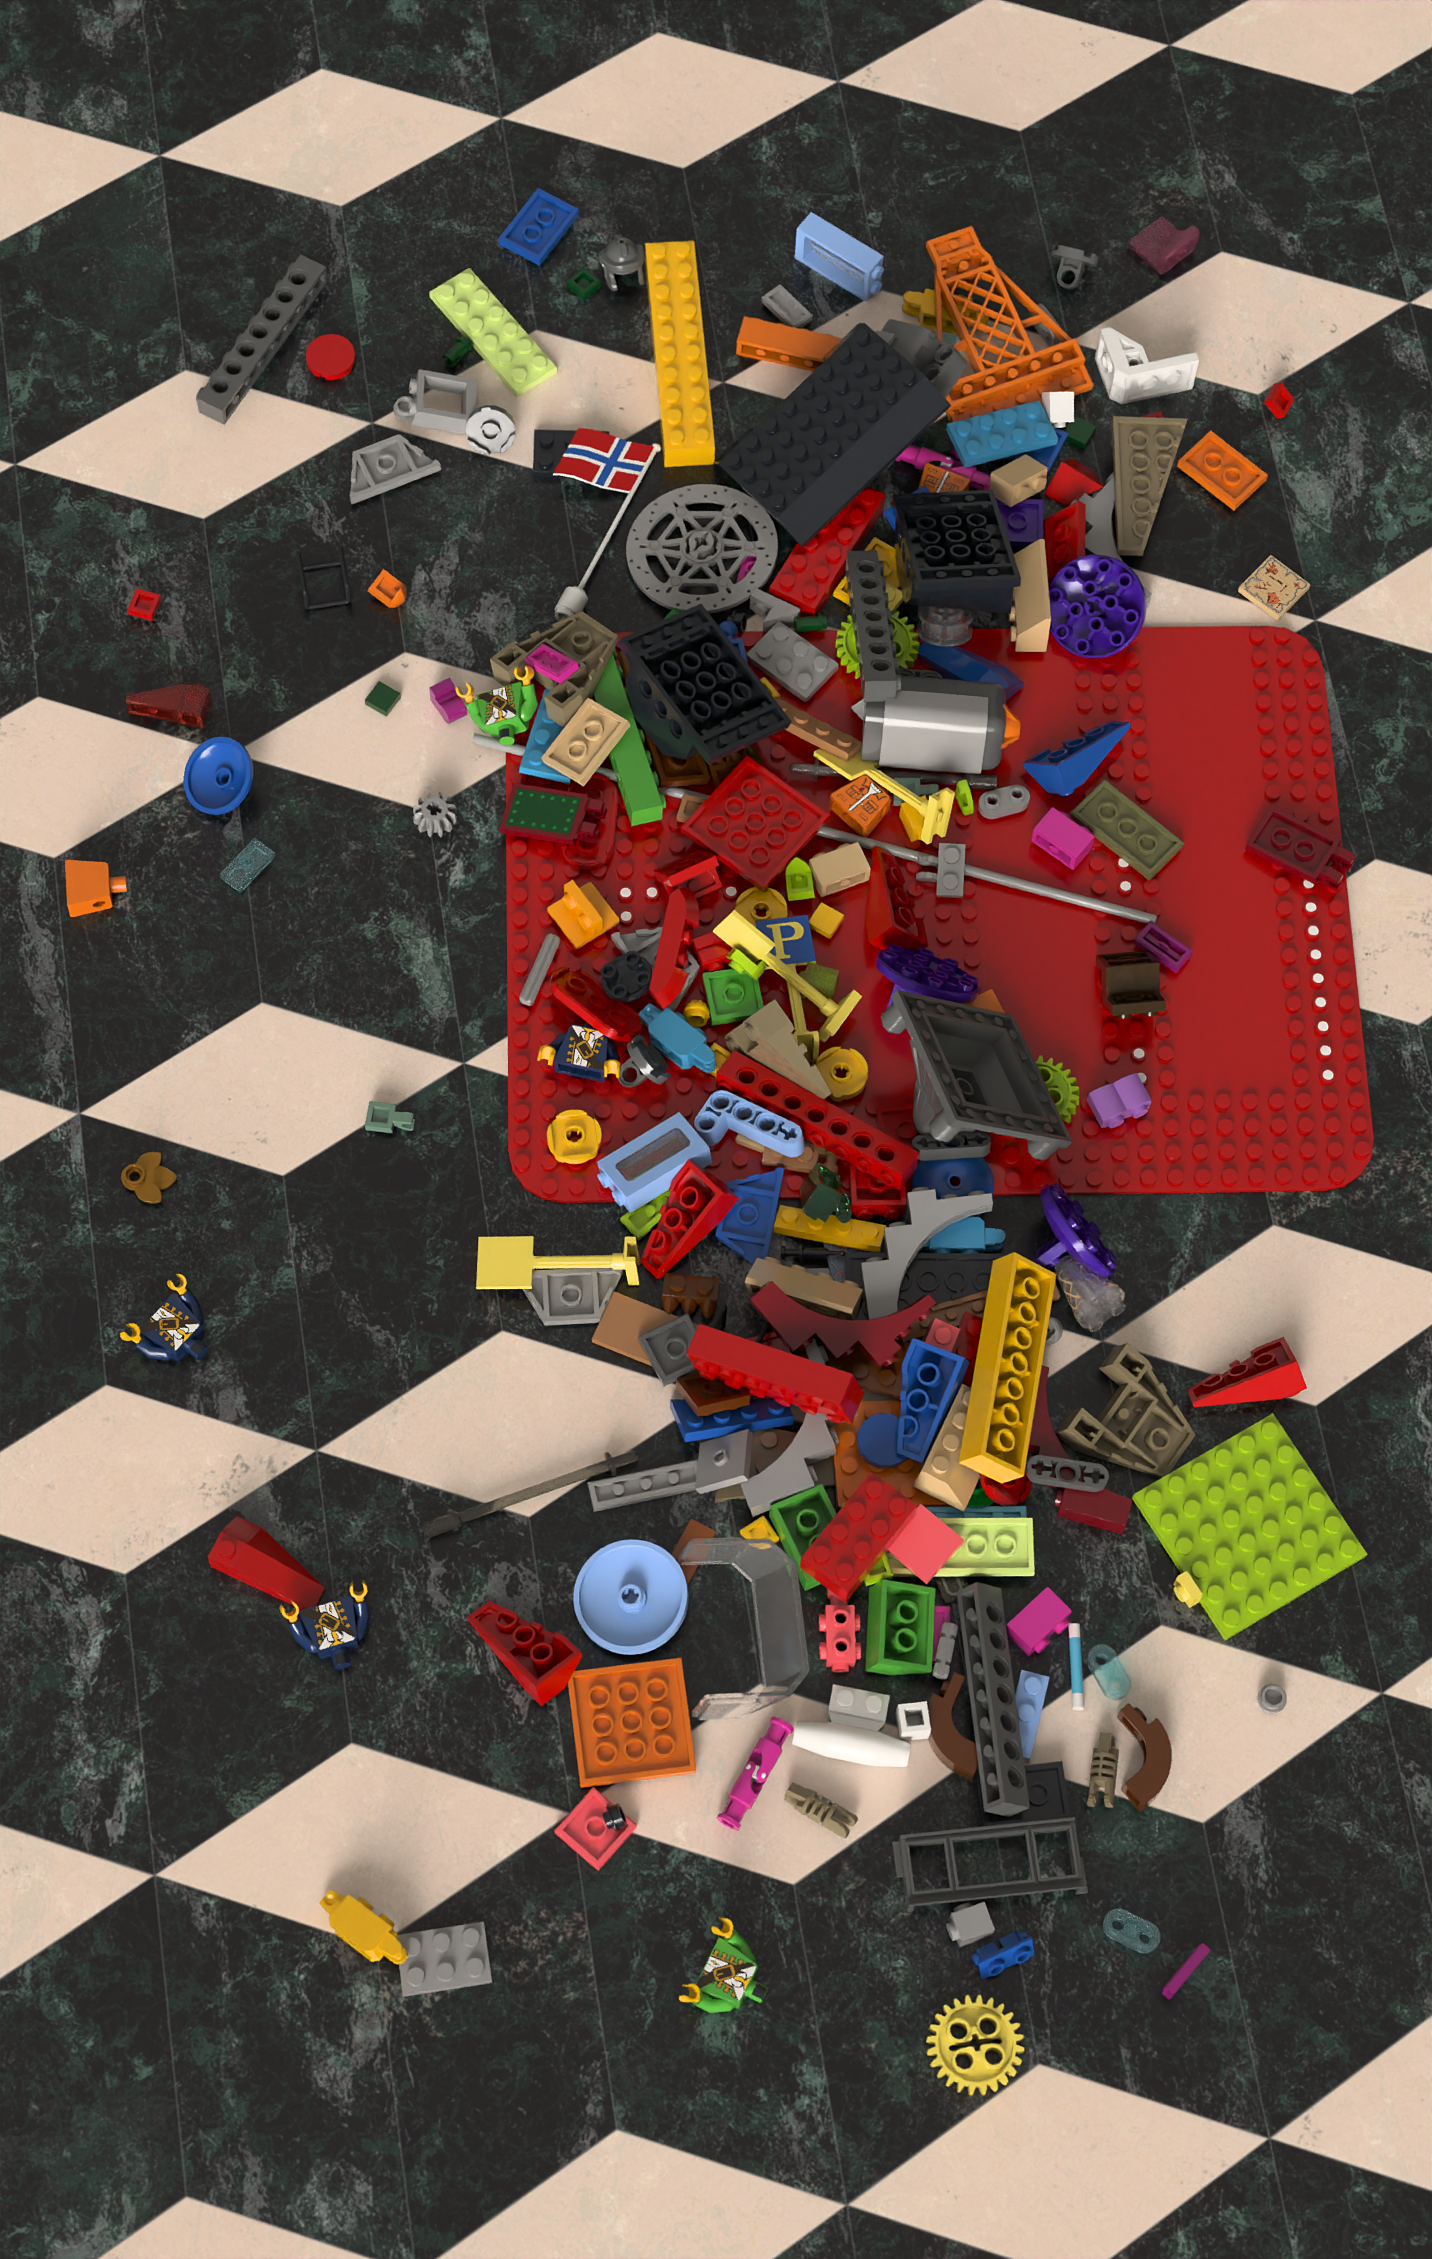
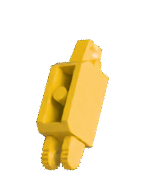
(923, 306)
(362, 1928)

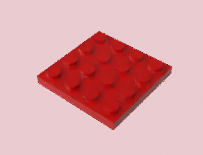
(755, 823)

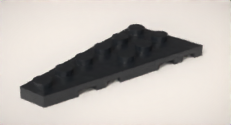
(937, 1274)

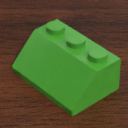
(900, 1628)

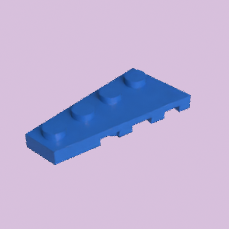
(757, 1416)

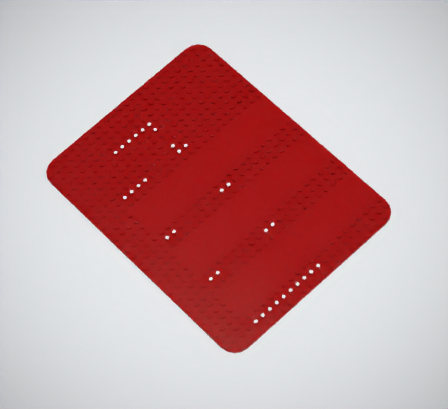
(1261, 1027)

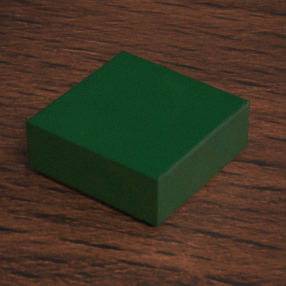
(583, 283)
(1080, 432)
(382, 698)

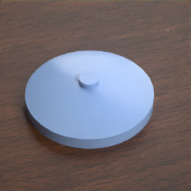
(631, 1597)

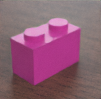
(1063, 838)
(1039, 1621)

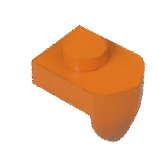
(388, 590)

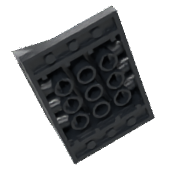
(954, 551)
(696, 689)

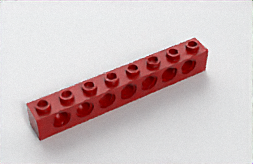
(830, 1120)

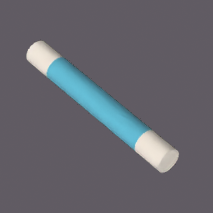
(1076, 1666)

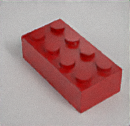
(858, 1536)

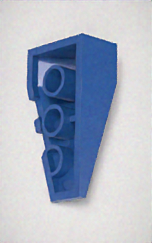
(928, 1390)

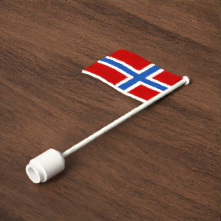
(608, 465)

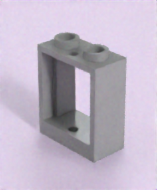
(437, 418)

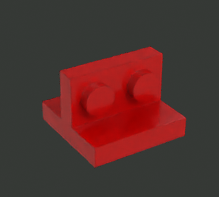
(691, 871)

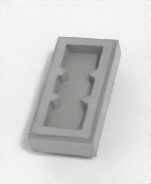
(786, 307)

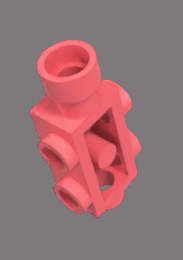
(839, 1633)

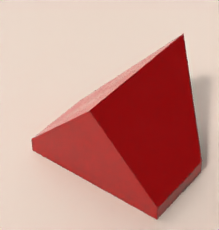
(1072, 482)

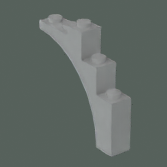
(1099, 524)
(903, 1242)
(791, 1472)

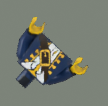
(582, 1053)
(172, 1328)
(331, 1627)

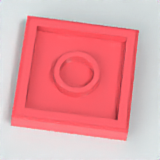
(925, 1544)
(587, 1832)

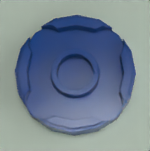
(878, 1441)

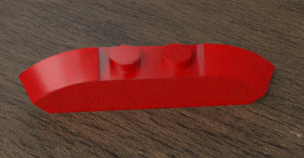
(676, 935)

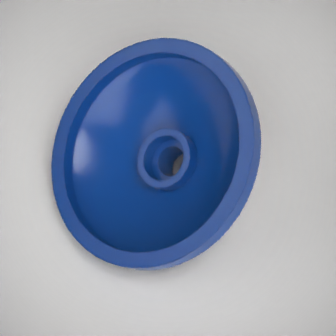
(208, 772)
(972, 1174)

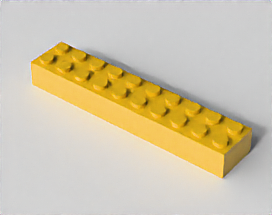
(679, 354)

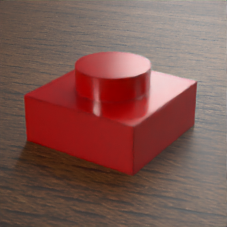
(1279, 400)
(144, 604)

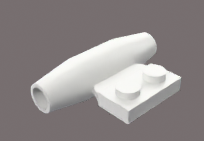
(854, 1730)

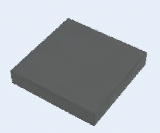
(668, 1347)

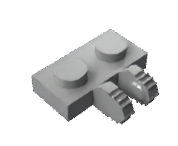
(950, 870)

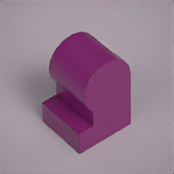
(447, 701)

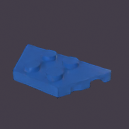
(751, 1220)

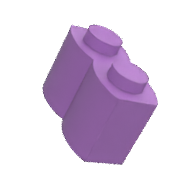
(1119, 1101)

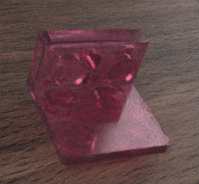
(1164, 244)

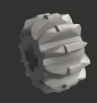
(432, 823)

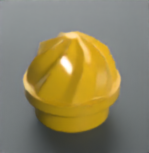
(696, 1013)

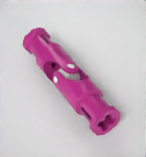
(920, 456)
(765, 1754)

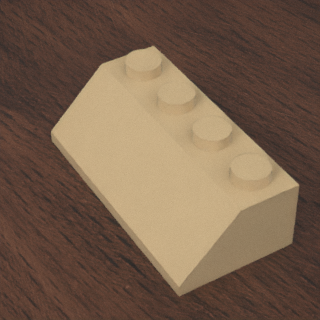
(1031, 600)
(811, 1291)
(941, 1472)

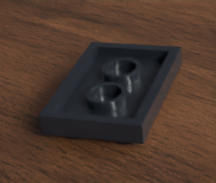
(549, 450)
(1046, 1796)

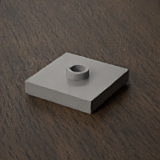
(724, 1461)

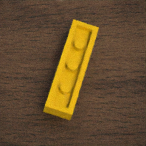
(853, 1234)

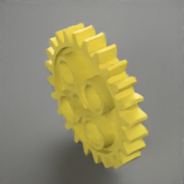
(969, 2018)

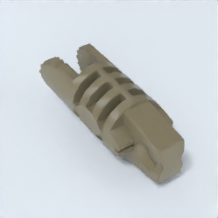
(1103, 1770)
(820, 1809)

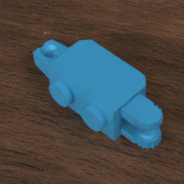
(678, 1039)
(966, 1237)

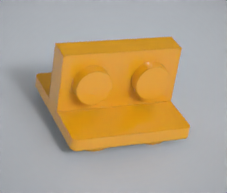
(582, 913)

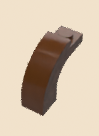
(947, 1743)
(1157, 1757)

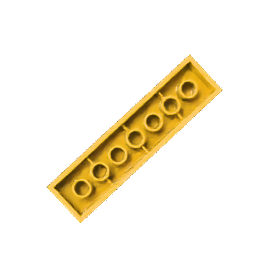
(1007, 1368)

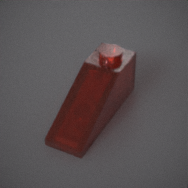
(176, 703)

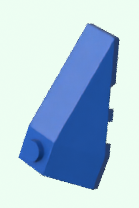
(961, 664)
(1074, 763)

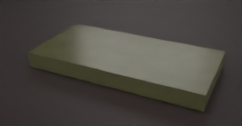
(1127, 829)

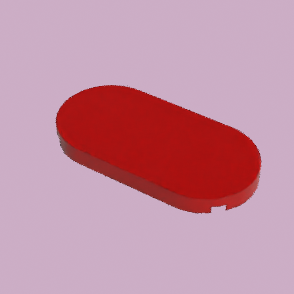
(589, 854)
(591, 1003)

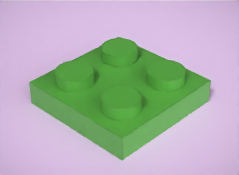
(731, 996)

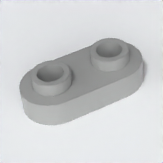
(1005, 802)

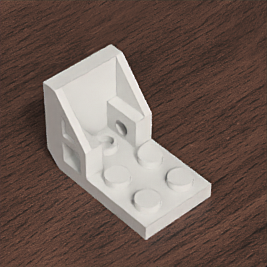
(1146, 379)

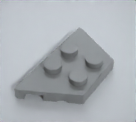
(387, 467)
(646, 944)
(572, 1294)

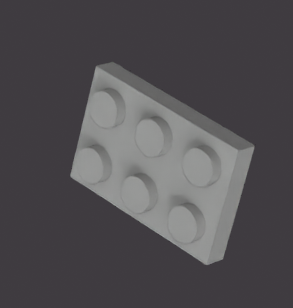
(792, 661)
(445, 1959)

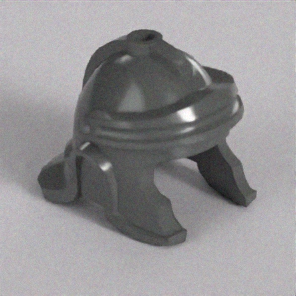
(621, 257)

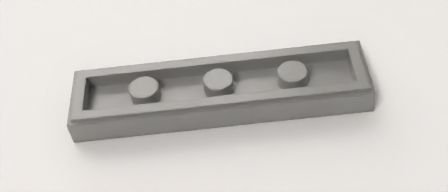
(643, 1485)

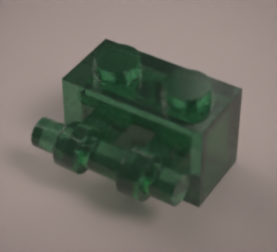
(823, 1194)

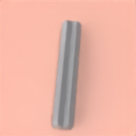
(539, 969)

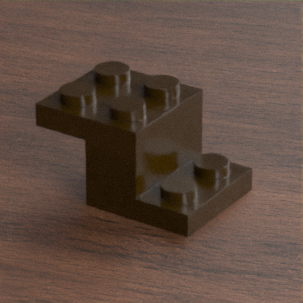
(1130, 984)

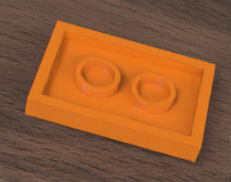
(1222, 470)

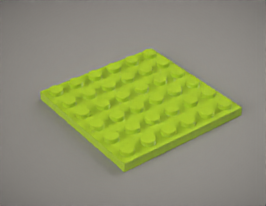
(1249, 1526)

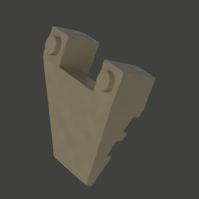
(574, 637)
(769, 1041)
(1137, 1425)

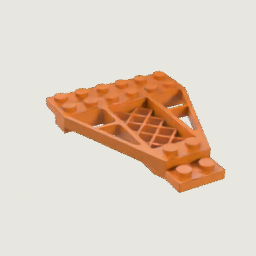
(1023, 379)

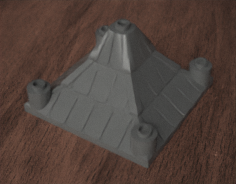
(974, 1074)

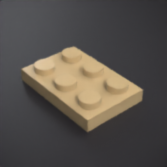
(585, 741)

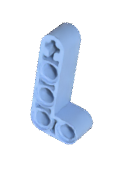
(784, 1136)

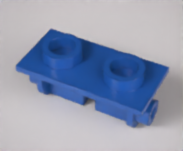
(1016, 1949)

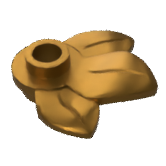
(152, 1177)

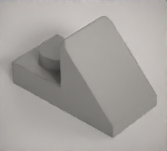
(773, 608)

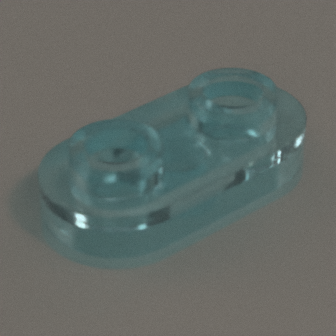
(1110, 1672)
(1131, 1929)

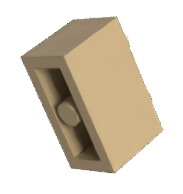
(1018, 480)
(839, 869)

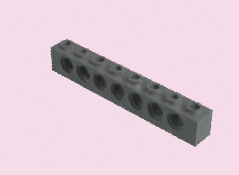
(261, 339)
(871, 627)
(993, 1700)

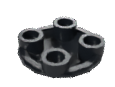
(626, 977)

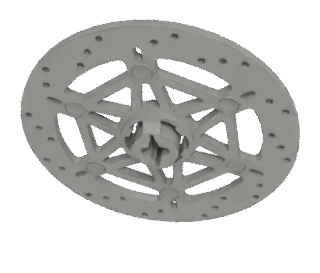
(702, 547)

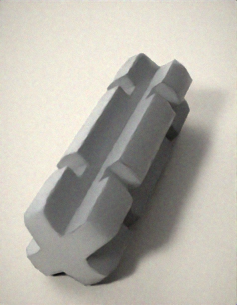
(945, 1650)

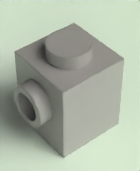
(970, 1924)

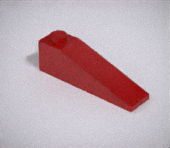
(889, 907)
(692, 1210)
(1266, 1375)
(260, 1561)
(533, 1655)

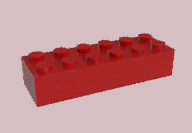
(818, 567)
(775, 1374)

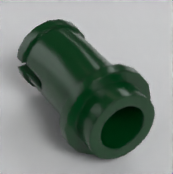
(457, 351)
(810, 623)

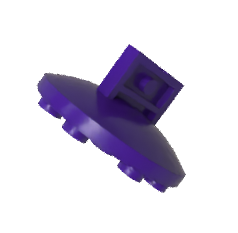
(1096, 606)
(926, 974)
(1072, 1235)

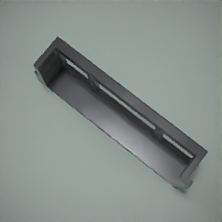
(955, 1893)

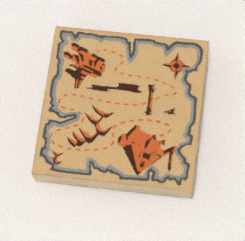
(1274, 587)

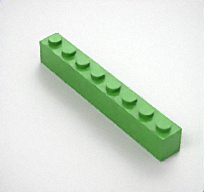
(628, 757)

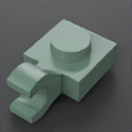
(914, 786)
(384, 1116)

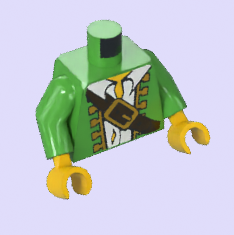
(504, 709)
(727, 1974)

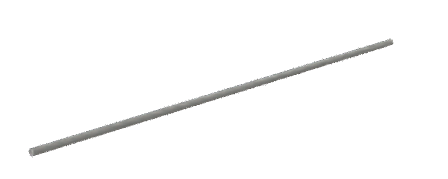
(895, 850)

